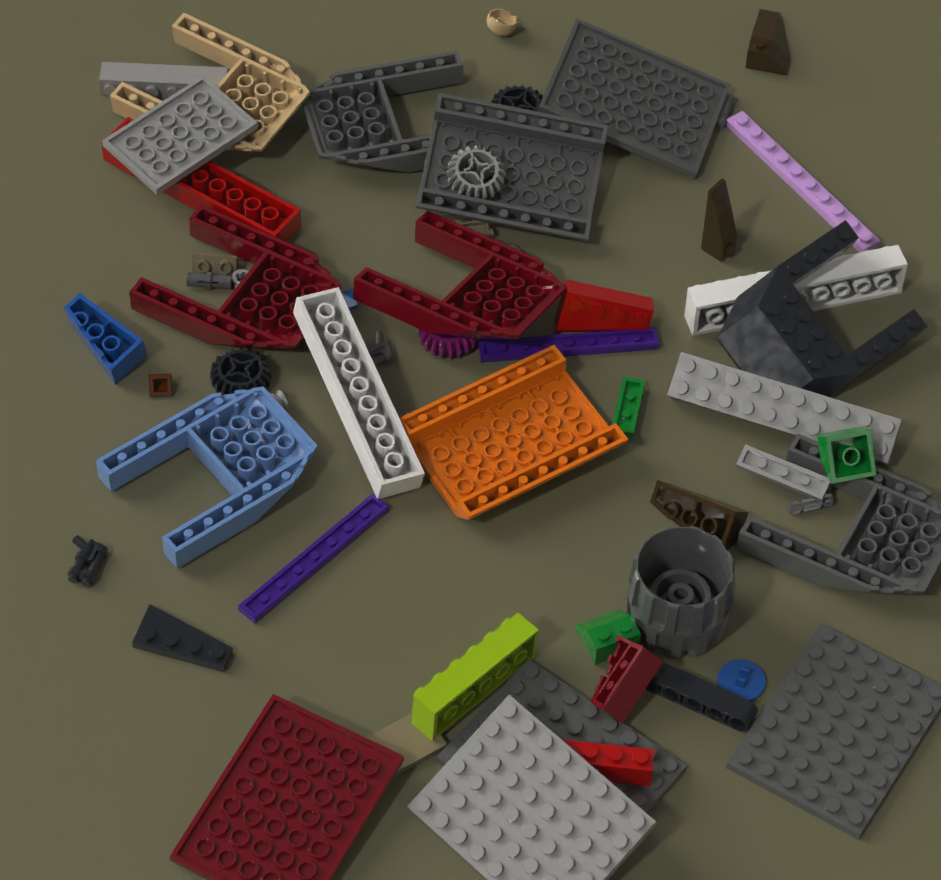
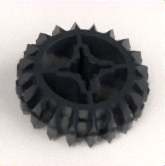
(518, 97)
(241, 369)

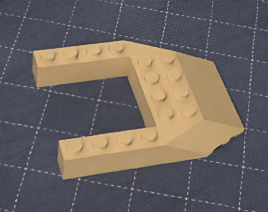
(256, 82)

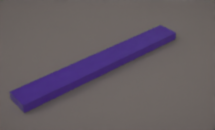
(569, 344)
(313, 559)

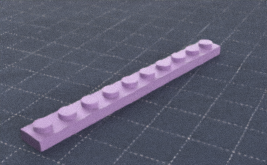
(799, 179)

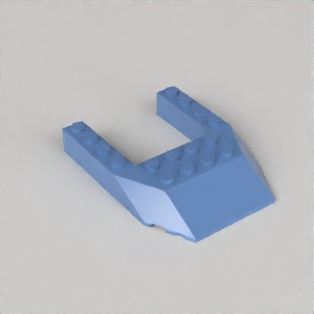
(242, 441)

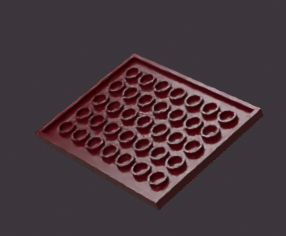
(288, 800)

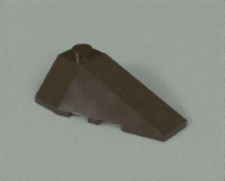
(768, 44)
(719, 224)
(699, 511)

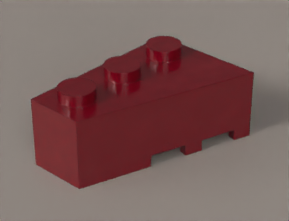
(625, 679)

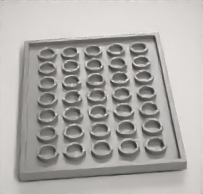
(529, 805)

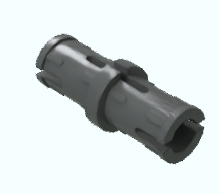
(209, 280)

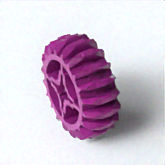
(446, 345)

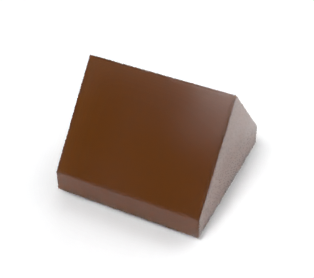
(160, 384)

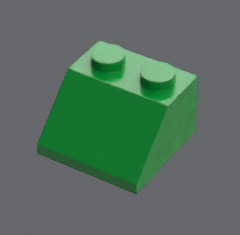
(847, 454)
(601, 632)

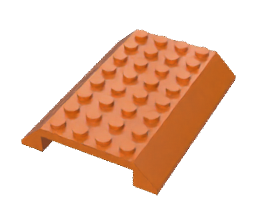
(508, 434)

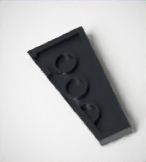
(175, 639)

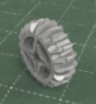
(480, 167)

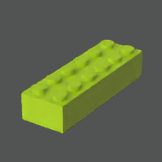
(474, 676)

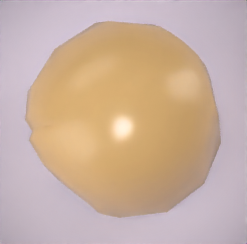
(501, 22)

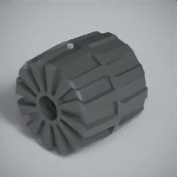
(681, 590)

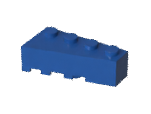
(107, 339)

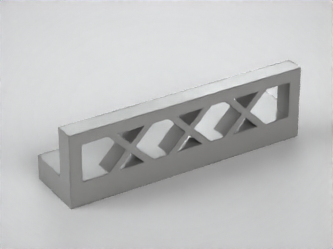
(784, 473)

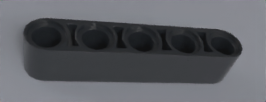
(703, 697)

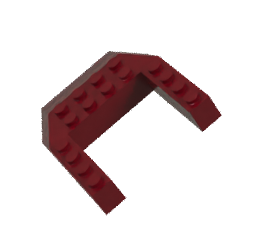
(493, 302)
(262, 303)

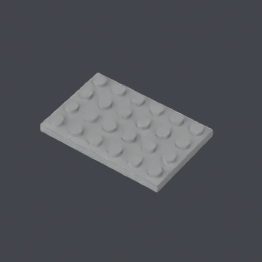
(180, 134)

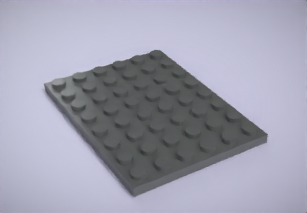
(642, 96)
(575, 719)
(838, 730)

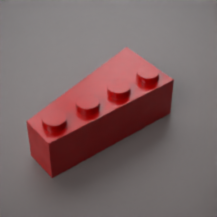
(601, 308)

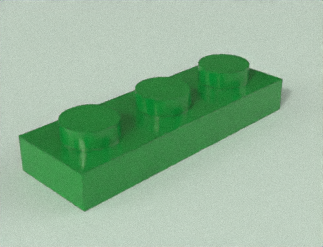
(629, 405)

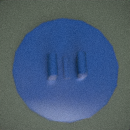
(742, 678)

